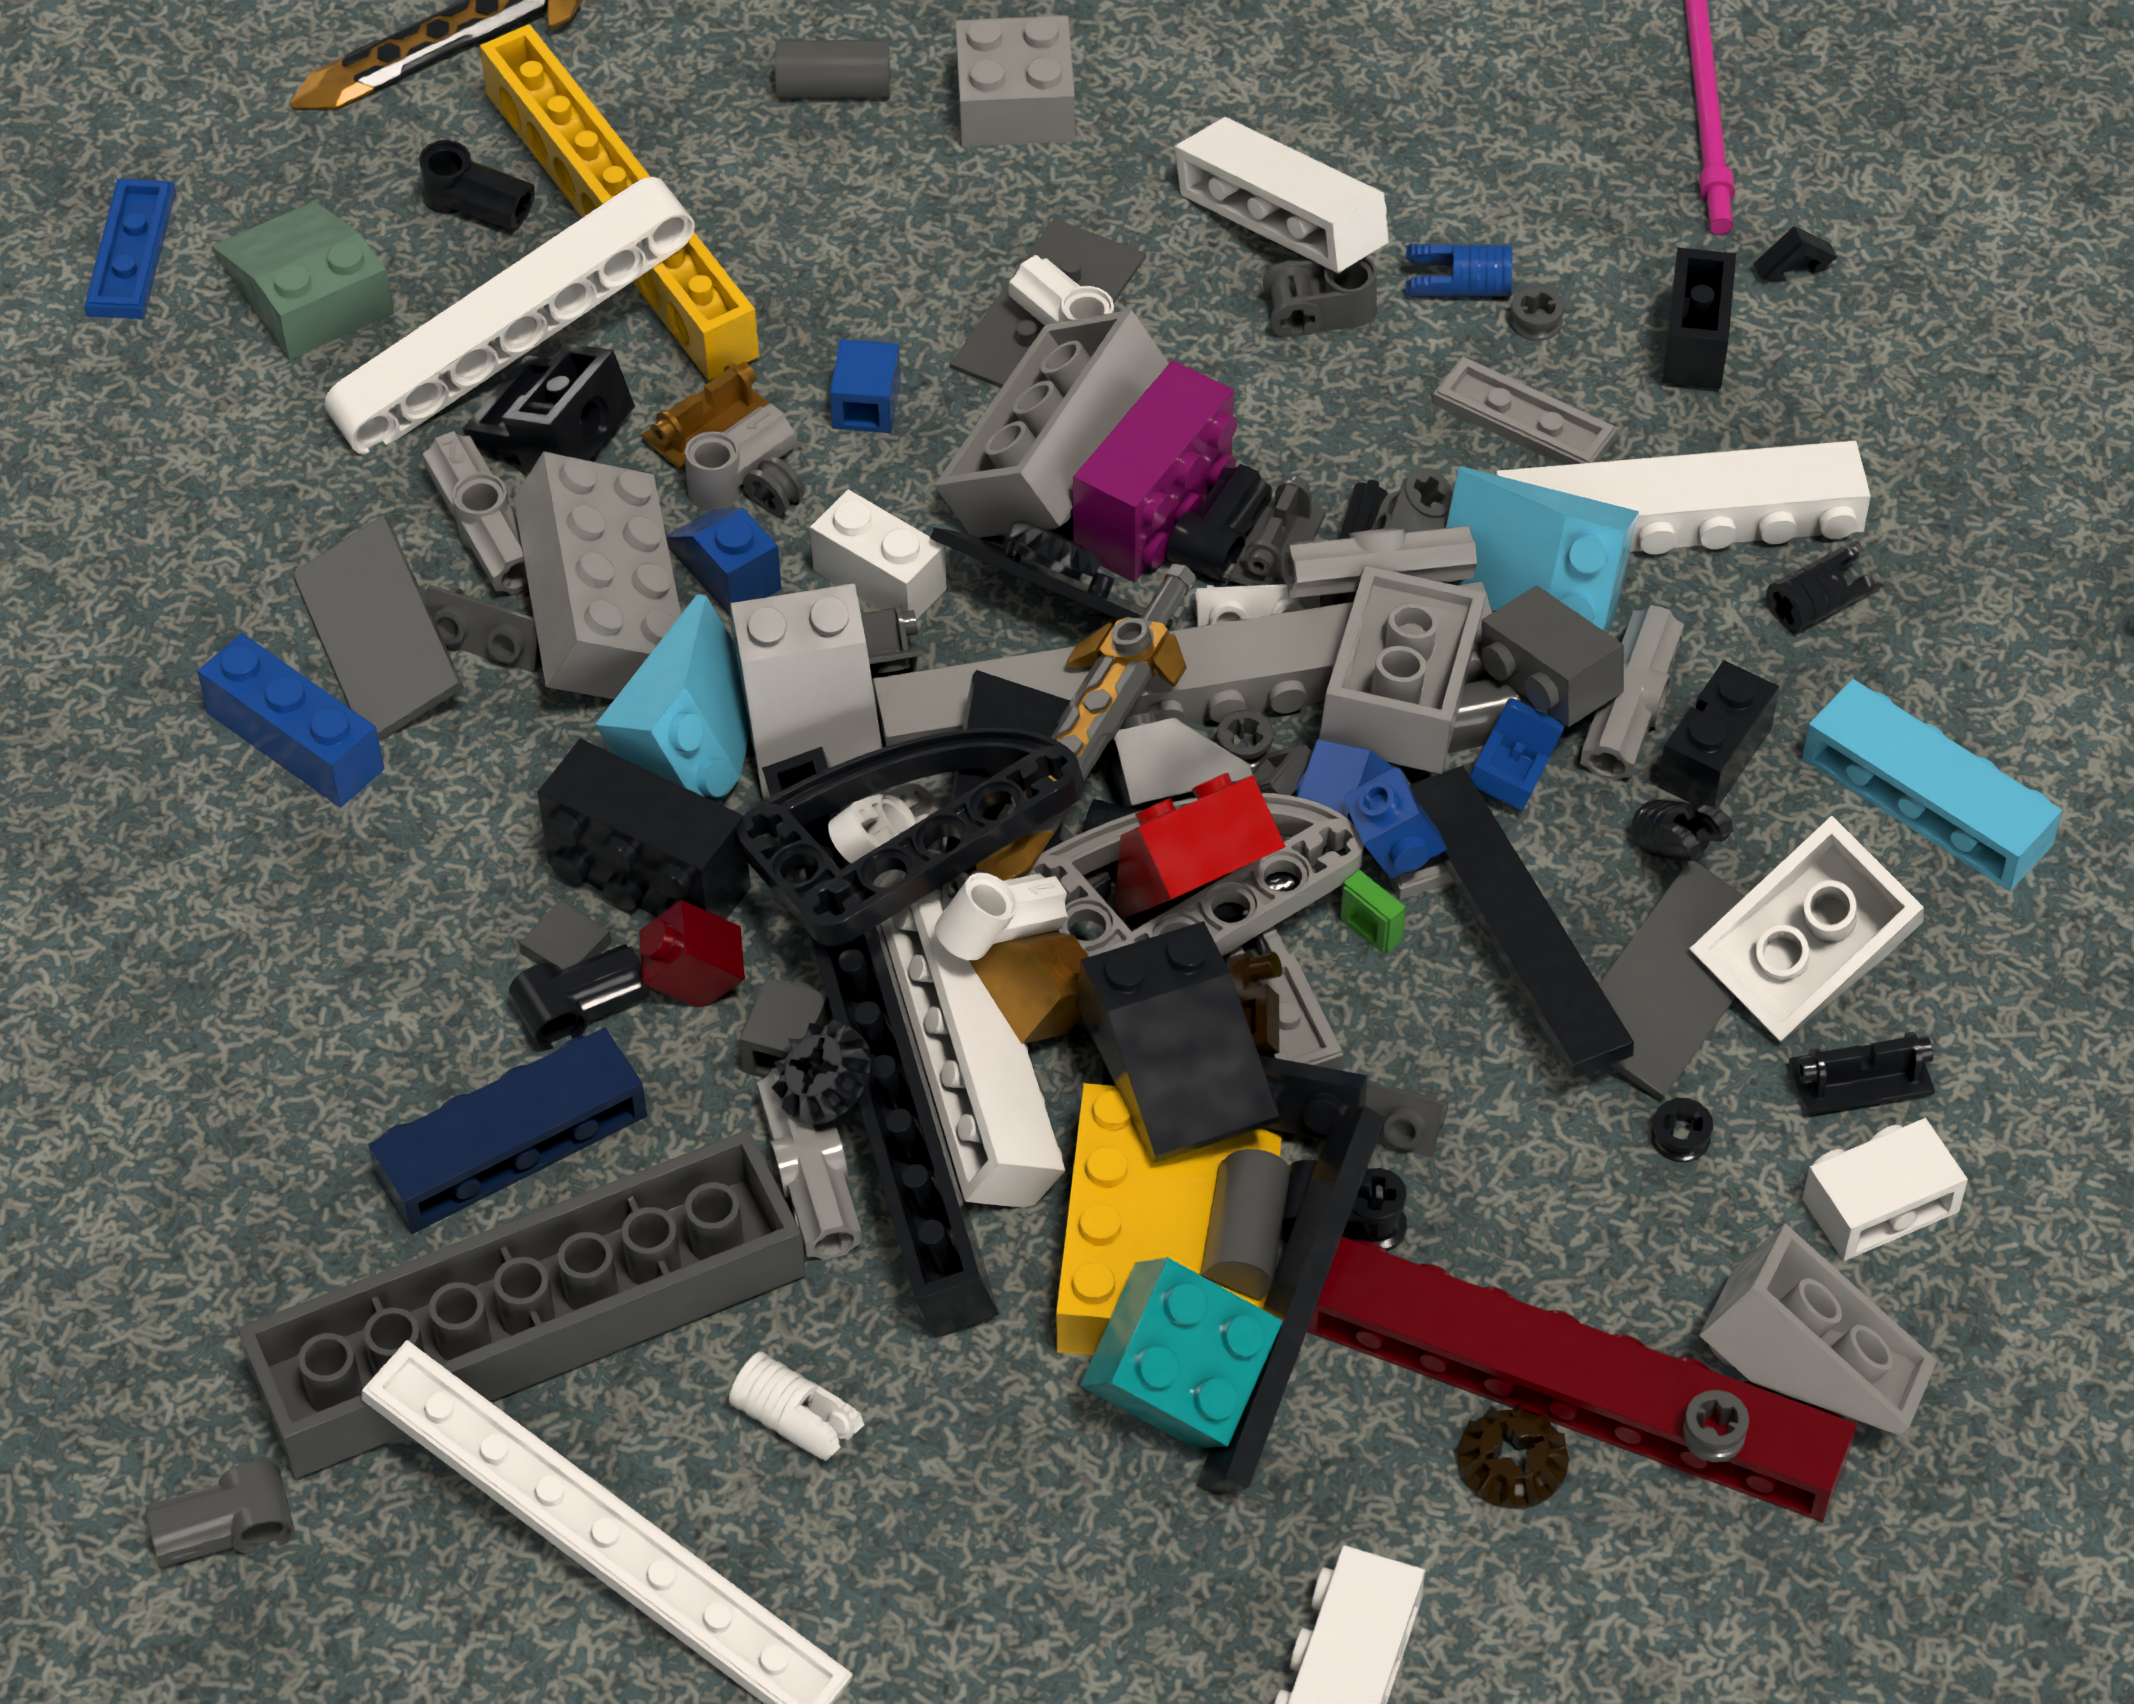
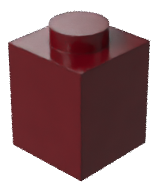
(691, 954)

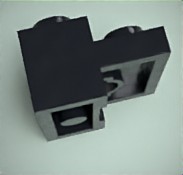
(554, 406)

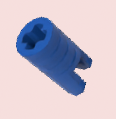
(1476, 270)

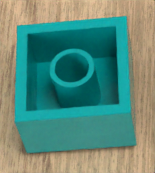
(1181, 1353)

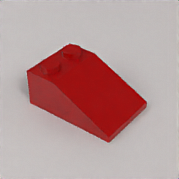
(1193, 844)

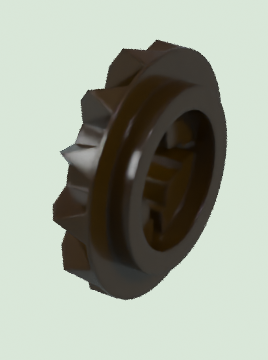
(1502, 1480)

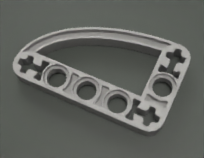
(1307, 821)

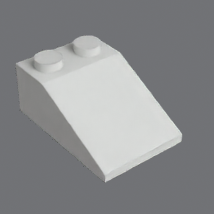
(1809, 930)

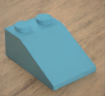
(1544, 539)
(685, 707)

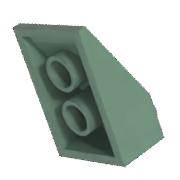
(307, 277)

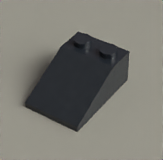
(1176, 1041)

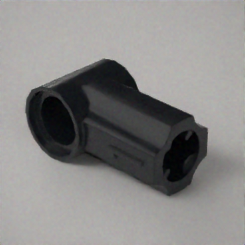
(458, 184)
(1219, 528)
(565, 1000)

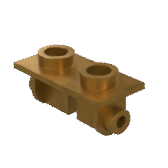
(715, 409)

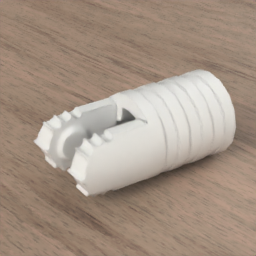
(793, 1406)

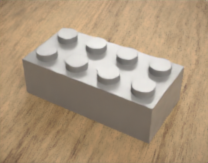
(1049, 422)
(594, 571)

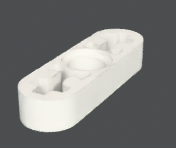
(879, 818)

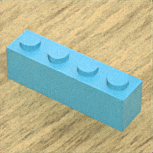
(1932, 784)

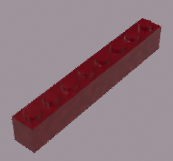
(1576, 1375)

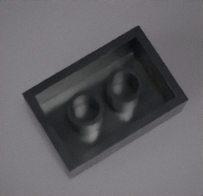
(640, 835)

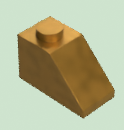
(1034, 983)

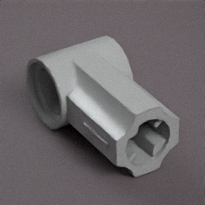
(721, 460)

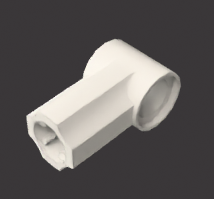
(1053, 295)
(1000, 911)

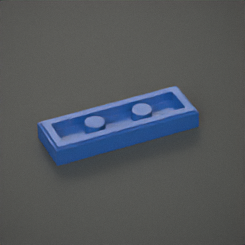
(130, 249)

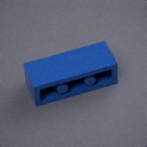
(291, 720)

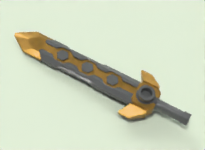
(1122, 665)

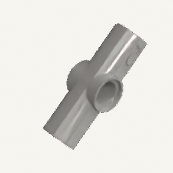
(479, 508)
(1338, 564)
(1623, 723)
(811, 1176)

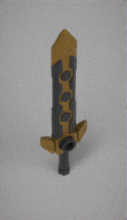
(418, 45)

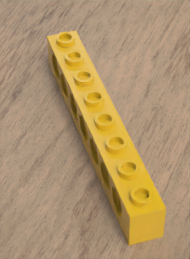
(592, 167)

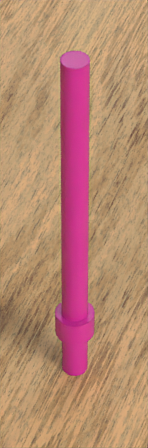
(1716, 178)

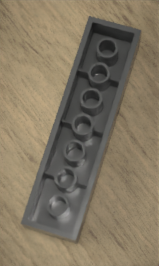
(530, 1296)

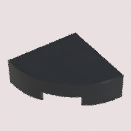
(1792, 252)

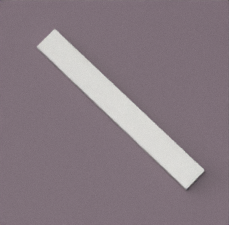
(602, 1532)

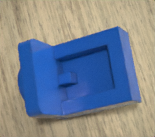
(1516, 753)
(1393, 824)

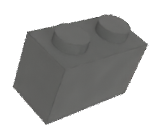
(1552, 656)

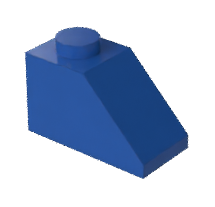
(729, 556)

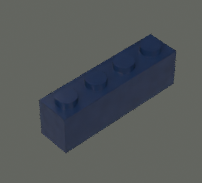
(507, 1129)

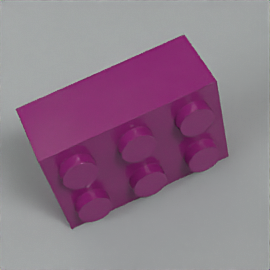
(1153, 470)

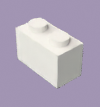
(878, 554)
(1884, 1188)

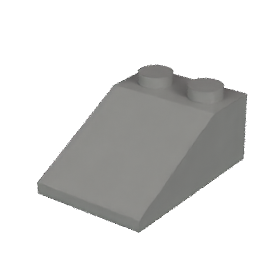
(1402, 668)
(805, 676)
(1816, 1336)

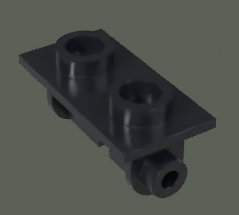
(1863, 1074)

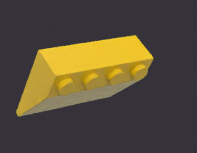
(1131, 1213)

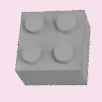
(1015, 81)

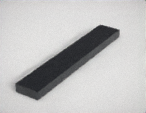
(1523, 926)
(1297, 1290)

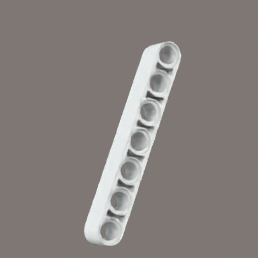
(509, 315)

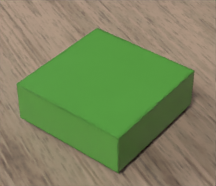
(1372, 912)

